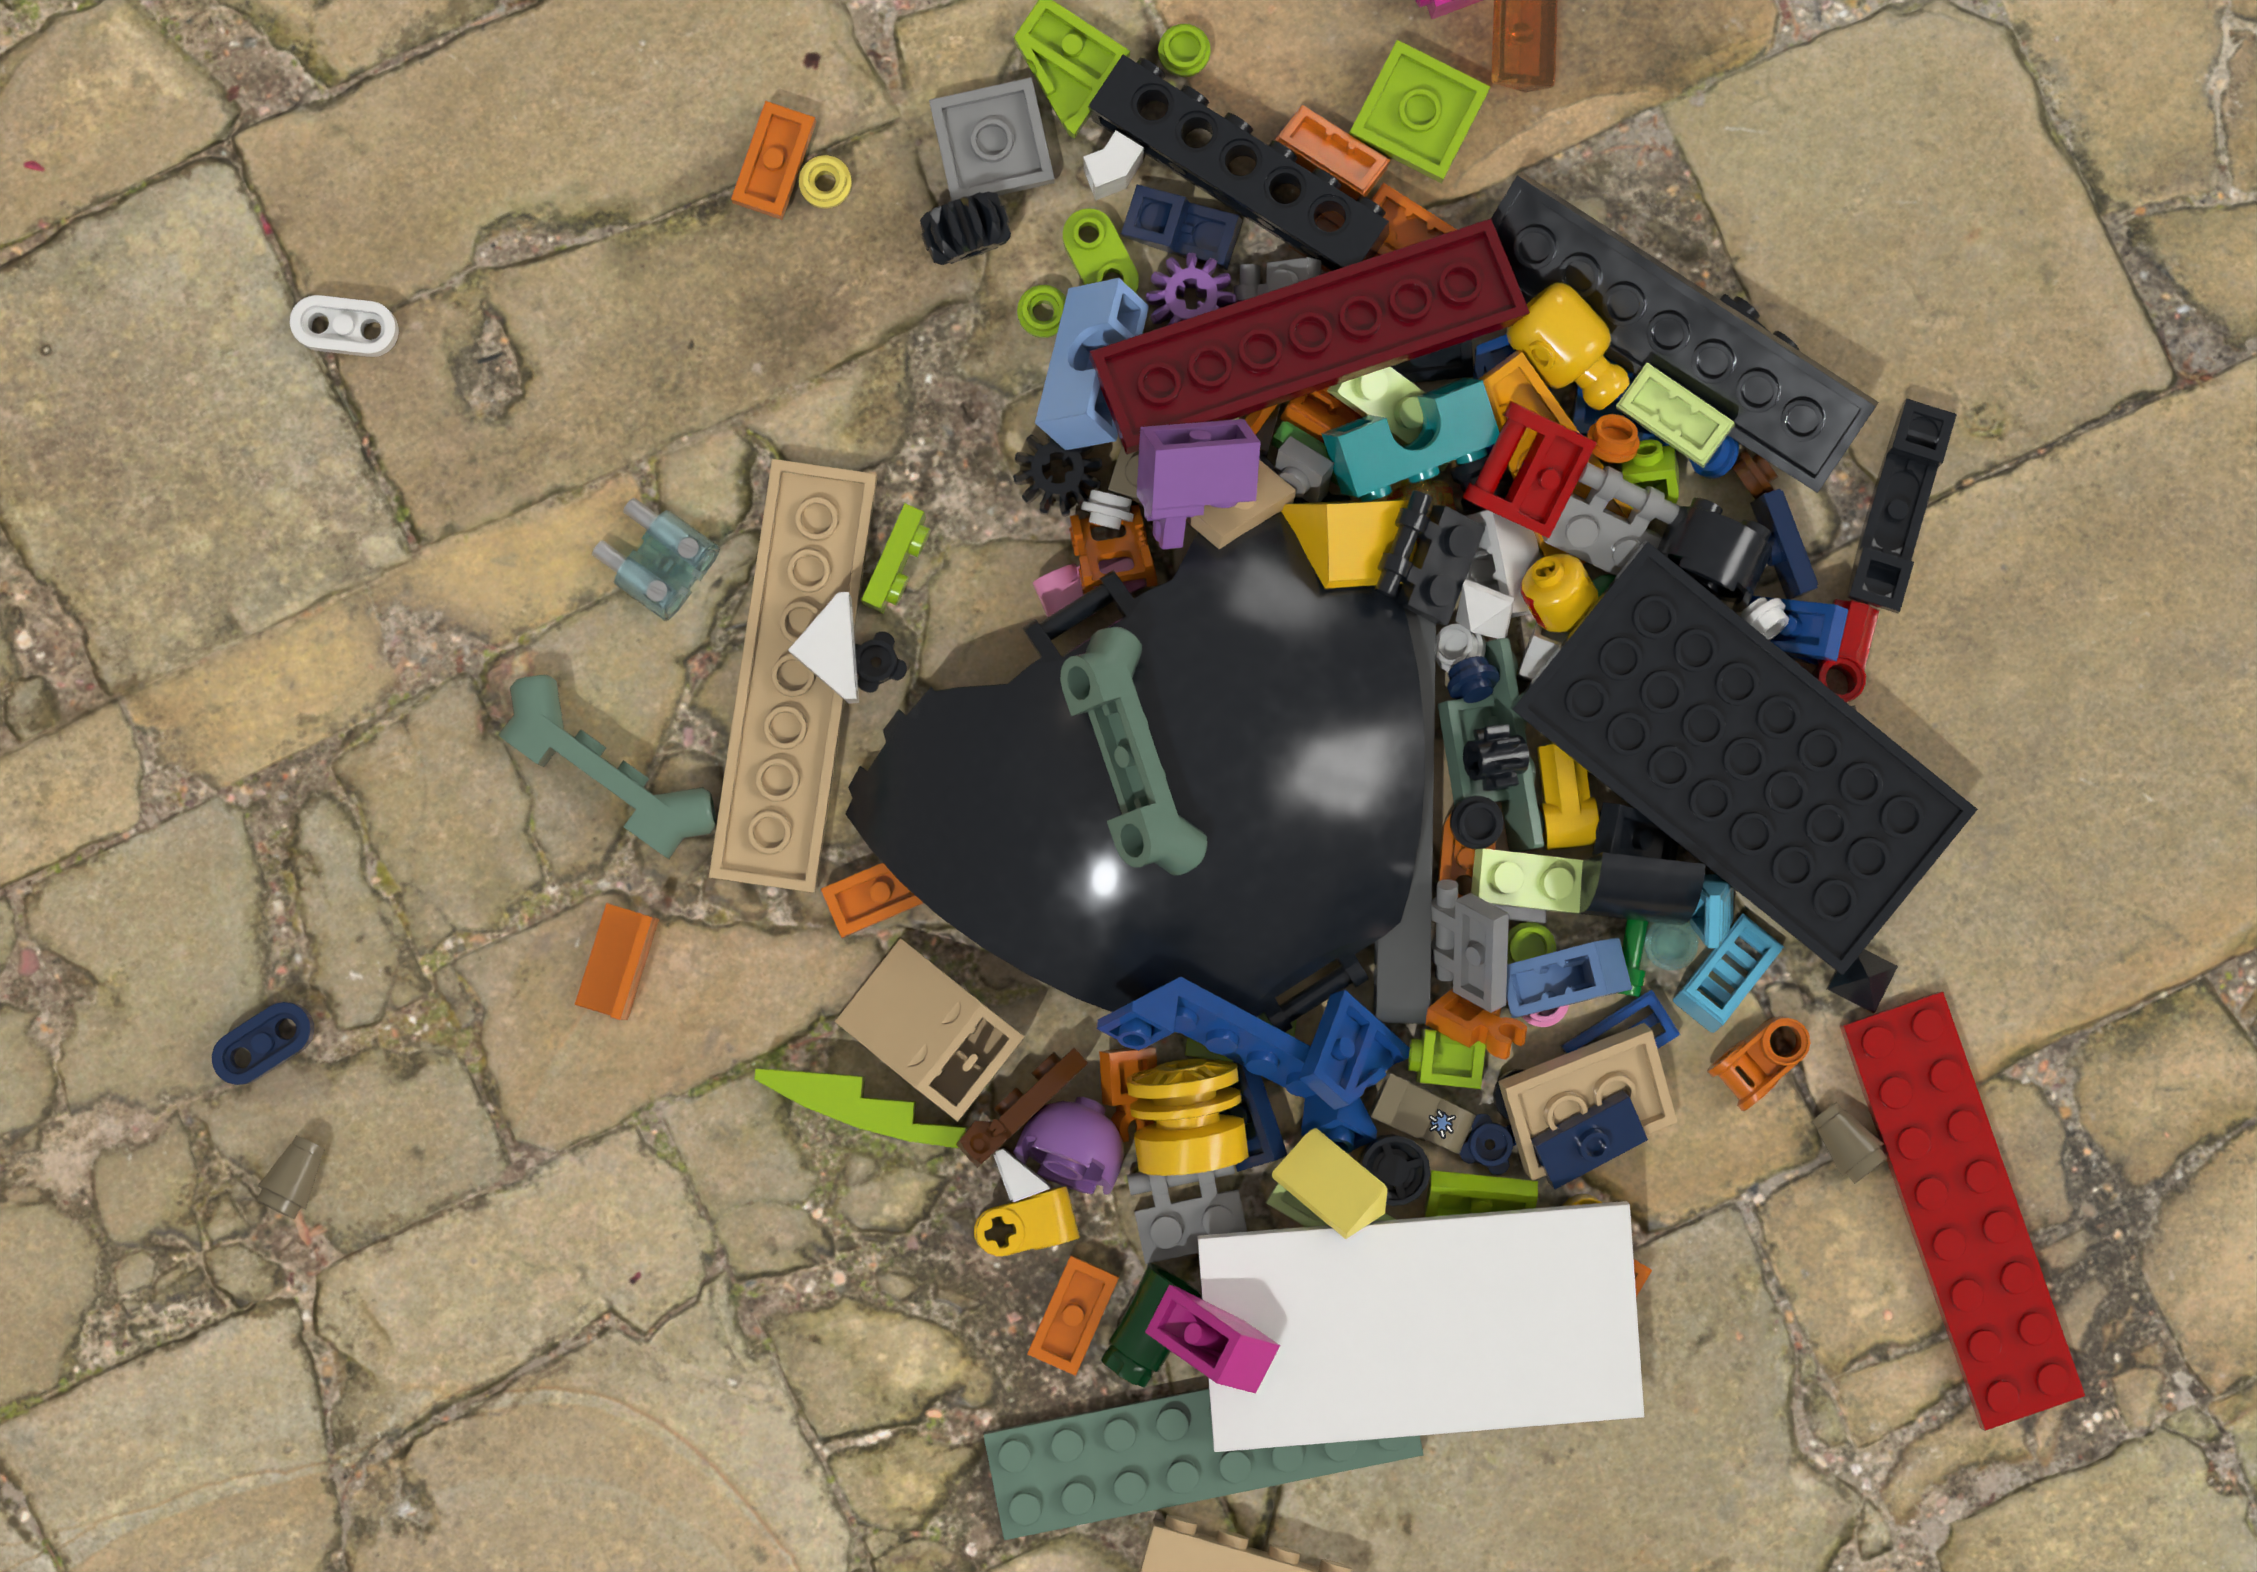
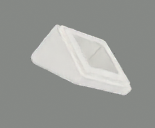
(1017, 1177)

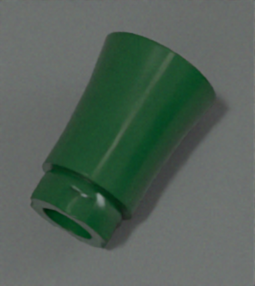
(1132, 1351)

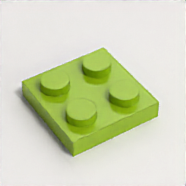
(1419, 111)

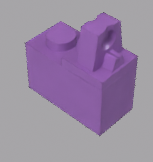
(1194, 467)

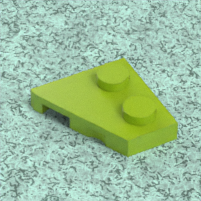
(1067, 60)

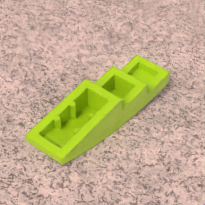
(844, 1100)

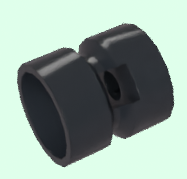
(1397, 1164)

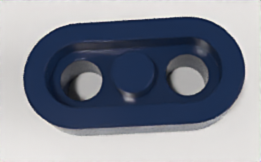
(264, 1042)

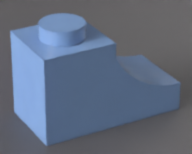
(1566, 977)

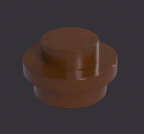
(1755, 473)

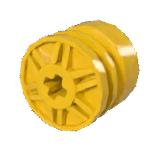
(1188, 1128)

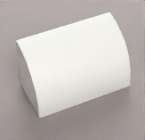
(1503, 557)

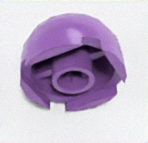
(1073, 1145)

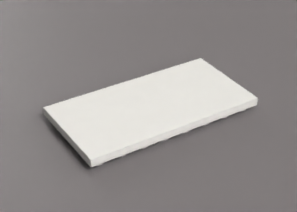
(1430, 1325)

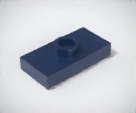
(1788, 550)
(1589, 1139)

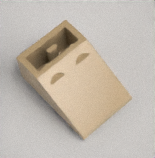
(929, 1030)

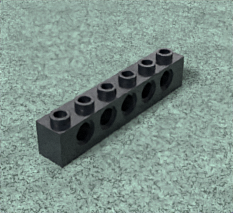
(1138, 83)

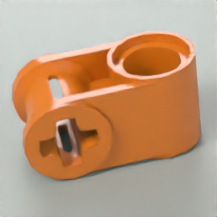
(1759, 1062)

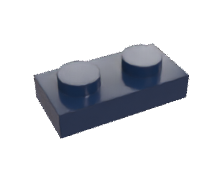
(1261, 1127)

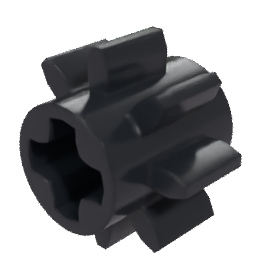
(1496, 757)

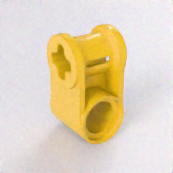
(1036, 1222)

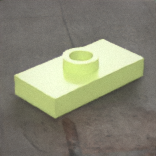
(1675, 415)

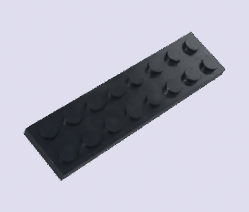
(1775, 394)

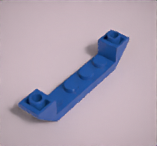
(1242, 1038)

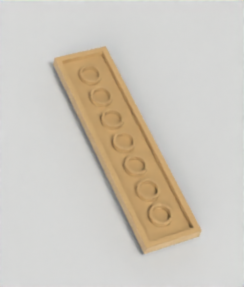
(783, 713)

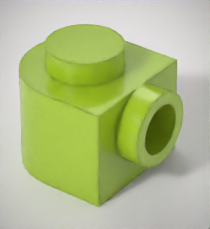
(1654, 467)

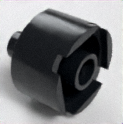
(1718, 551)

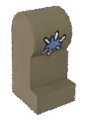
(1421, 1114)

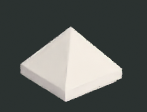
(1484, 610)

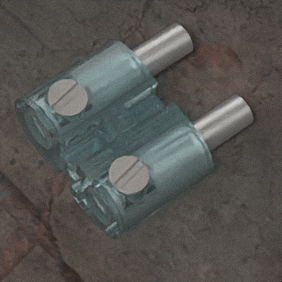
(664, 564)

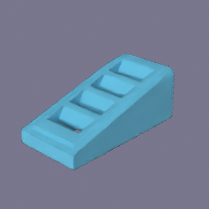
(1714, 911)
(1699, 1006)

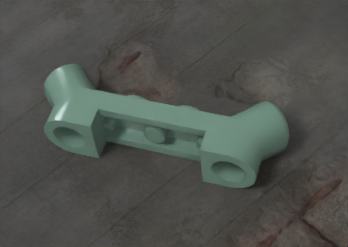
(539, 733)
(1149, 821)

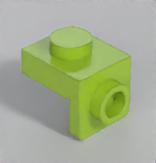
(1446, 1061)

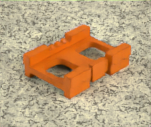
(1131, 545)

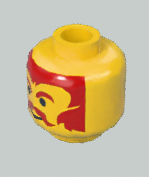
(1558, 592)

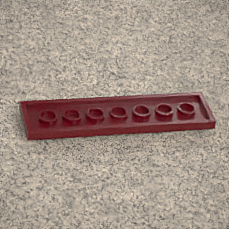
(1311, 334)

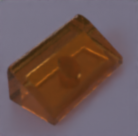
(1524, 44)

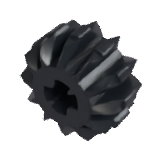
(965, 228)
(1046, 487)

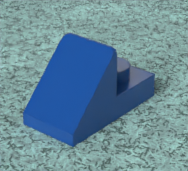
(1812, 630)

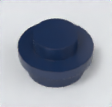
(1472, 679)

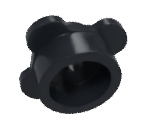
(890, 667)

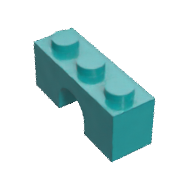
(1455, 426)

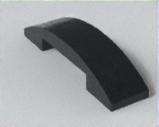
(1899, 505)

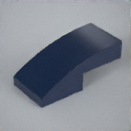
(1181, 227)

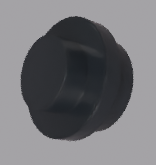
(1476, 822)

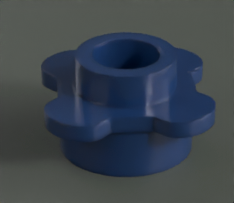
(1475, 1150)

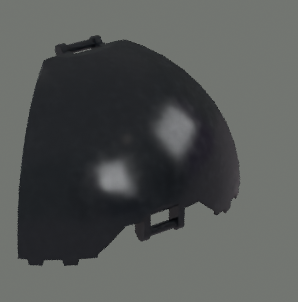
(1281, 738)

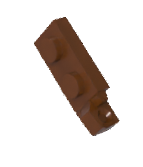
(1017, 1108)

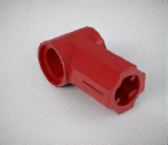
(1853, 649)

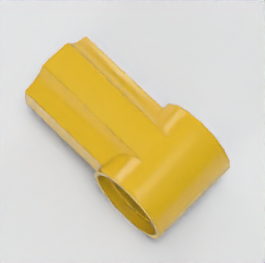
(1567, 805)

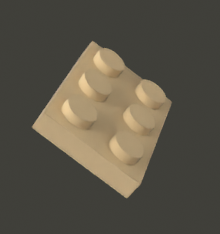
(1586, 1077)

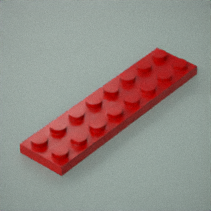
(1962, 1211)

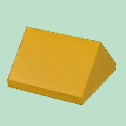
(1346, 538)

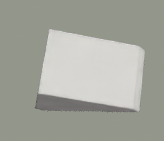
(829, 647)

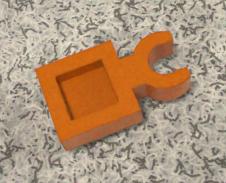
(1470, 1023)
(1114, 1070)

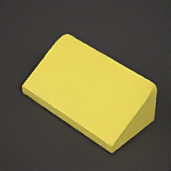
(1332, 1184)

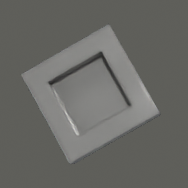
(1304, 470)

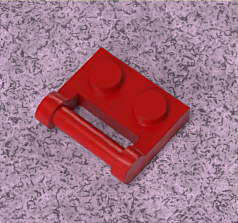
(1544, 477)

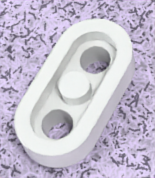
(346, 325)

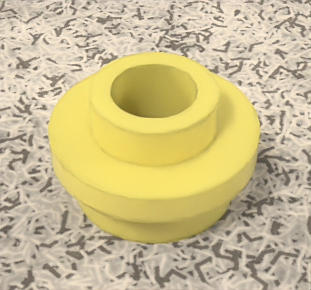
(821, 166)

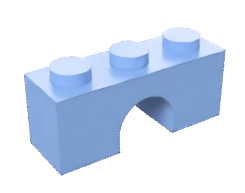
(1072, 400)

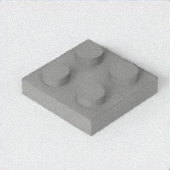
(992, 140)

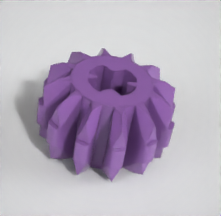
(1181, 279)

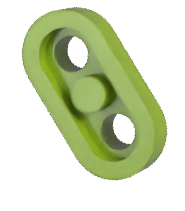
(1101, 256)

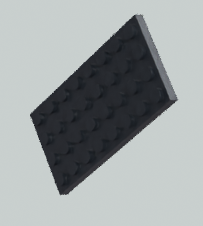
(1743, 758)

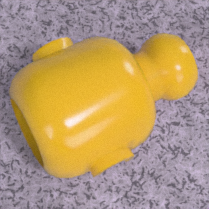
(1567, 344)

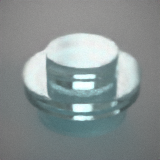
(1671, 945)

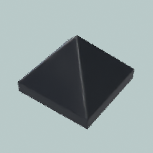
(1864, 981)

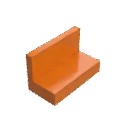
(616, 962)

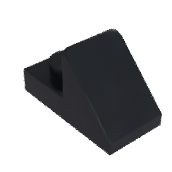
(1630, 833)

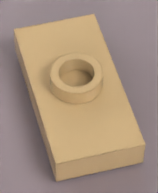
(1226, 524)

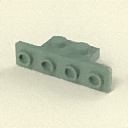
(1458, 720)

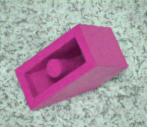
(1212, 1340)

